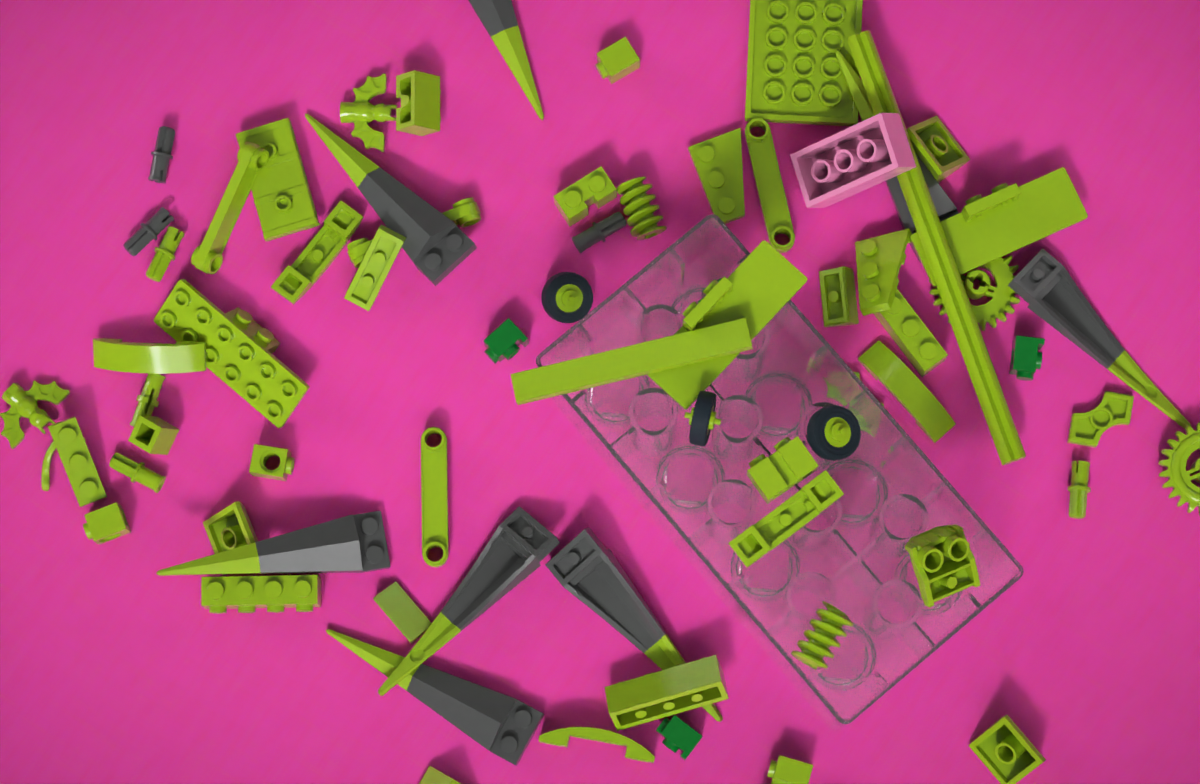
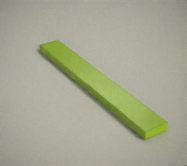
(631, 361)

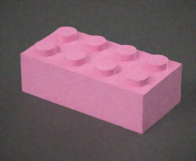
(853, 160)

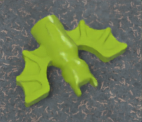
(362, 112)
(25, 405)

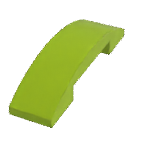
(318, 254)
(149, 357)
(907, 390)
(786, 519)
(561, 738)

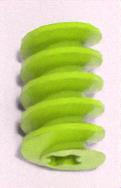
(639, 208)
(823, 636)

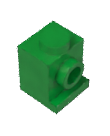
(504, 342)
(1025, 357)
(678, 736)

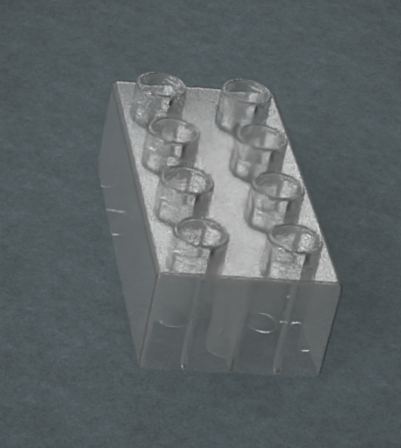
(704, 499)

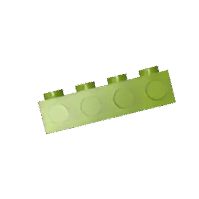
(255, 592)
(670, 690)

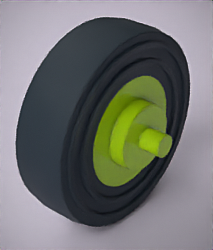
(567, 297)
(702, 418)
(833, 432)

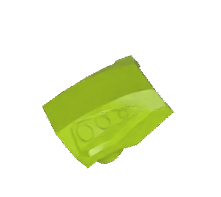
(942, 562)

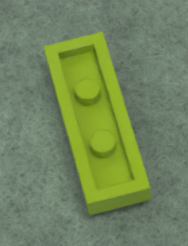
(375, 267)
(77, 461)

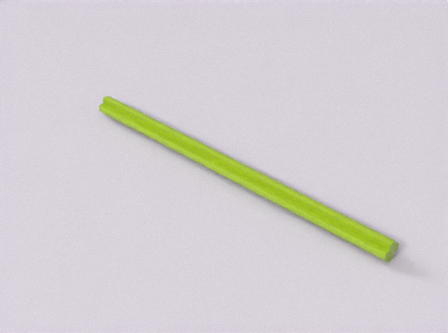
(942, 263)

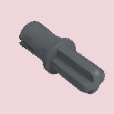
(162, 155)
(148, 231)
(599, 231)

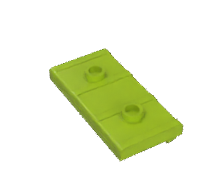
(282, 187)

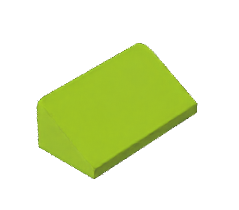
(838, 297)
(403, 612)

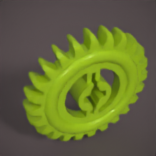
(1001, 295)
(1176, 471)

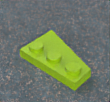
(721, 174)
(878, 269)

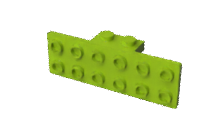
(1008, 220)
(751, 292)
(235, 351)

